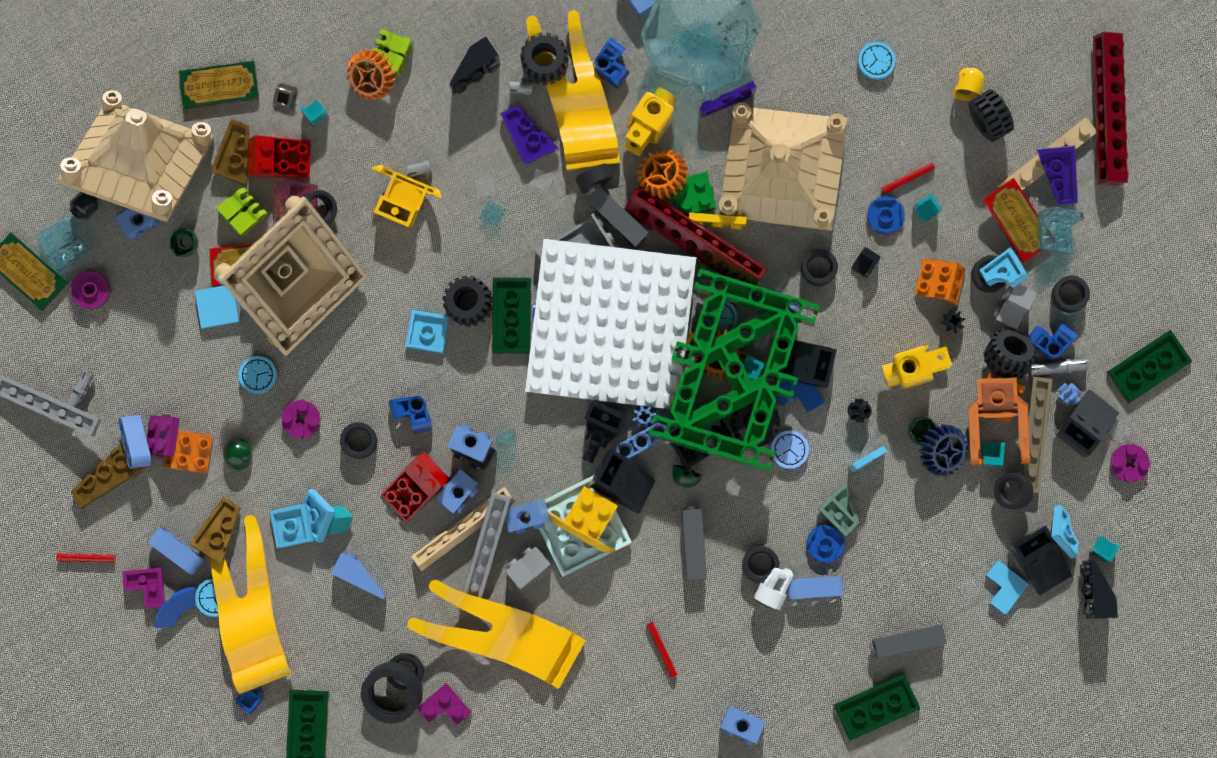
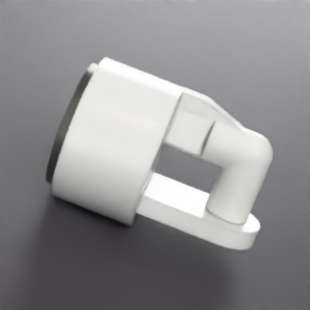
(773, 590)

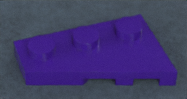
(728, 99)
(527, 137)
(1060, 169)

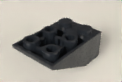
(477, 62)
(810, 363)
(1087, 424)
(691, 457)
(622, 481)
(1041, 560)
(1099, 597)

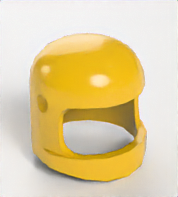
(971, 80)

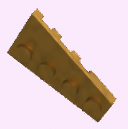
(105, 478)

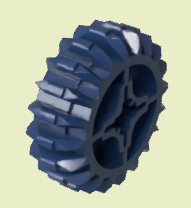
(947, 452)

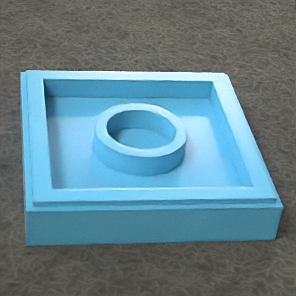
(216, 307)
(427, 331)
(291, 526)

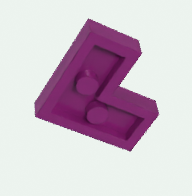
(150, 581)
(444, 700)

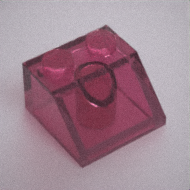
(285, 189)

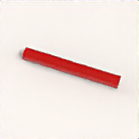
(908, 178)
(85, 558)
(661, 649)

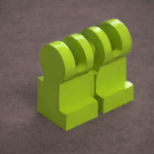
(399, 49)
(232, 209)

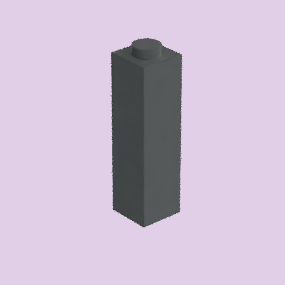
(616, 217)
(694, 543)
(908, 641)

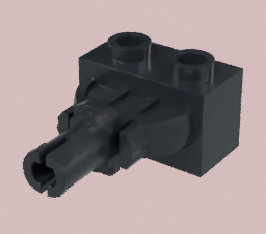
(604, 424)

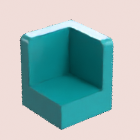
(314, 113)
(927, 208)
(753, 367)
(992, 454)
(340, 521)
(1104, 549)

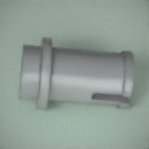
(521, 87)
(419, 168)

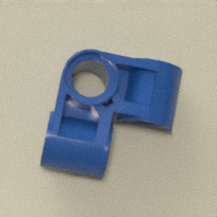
(614, 72)
(1060, 340)
(419, 419)

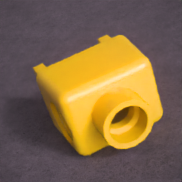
(647, 126)
(924, 366)

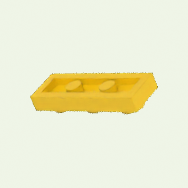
(719, 221)

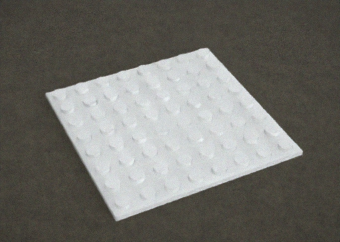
(609, 323)

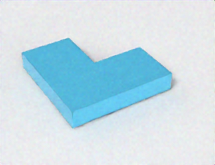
(1011, 586)

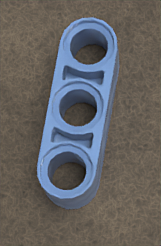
(134, 441)
(634, 448)
(176, 550)
(815, 587)

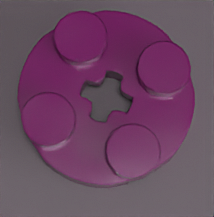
(79, 291)
(301, 408)
(1119, 462)

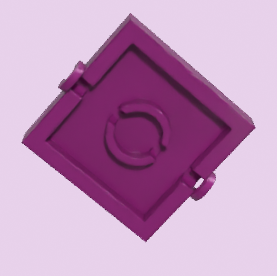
(162, 435)

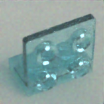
(1056, 229)
(63, 244)

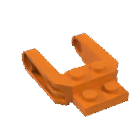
(996, 400)

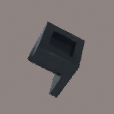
(865, 262)

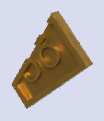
(233, 153)
(217, 531)

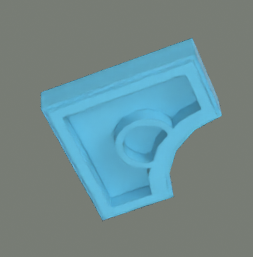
(1004, 269)
(867, 459)
(319, 513)
(1063, 532)

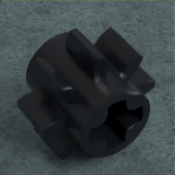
(950, 326)
(859, 410)

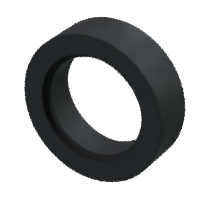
(384, 713)

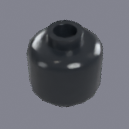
(83, 205)

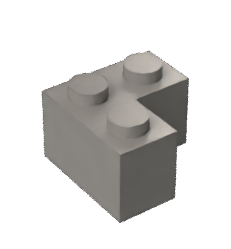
(1014, 305)
(528, 567)

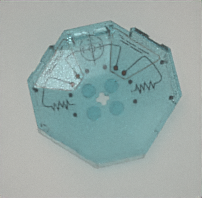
(729, 37)

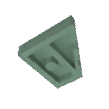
(840, 510)

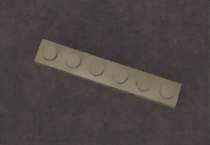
(1038, 421)

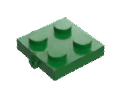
(695, 195)

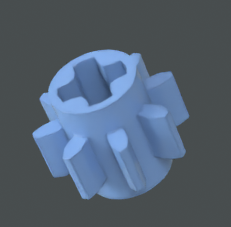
(1069, 394)
(640, 421)

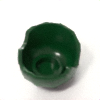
(183, 242)
(918, 428)
(237, 454)
(685, 479)

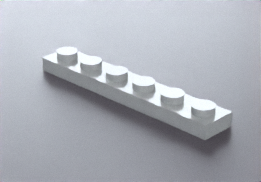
(49, 406)
(486, 544)

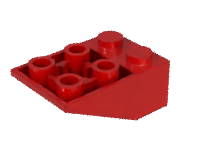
(278, 157)
(415, 486)

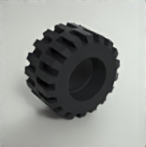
(540, 44)
(991, 115)
(478, 312)
(1010, 353)
(739, 429)

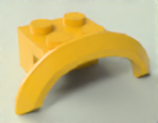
(402, 197)
(588, 518)

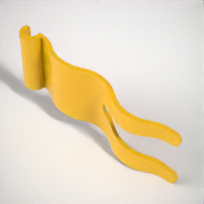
(581, 106)
(249, 622)
(514, 638)

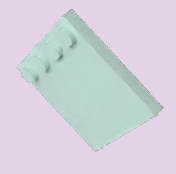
(568, 550)

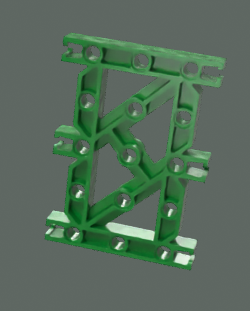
(744, 390)

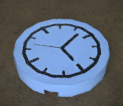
(790, 449)

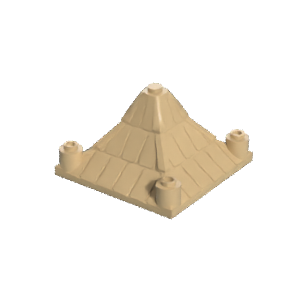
(136, 159)
(783, 167)
(292, 276)

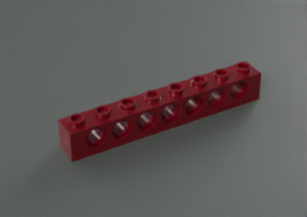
(1110, 109)
(693, 237)

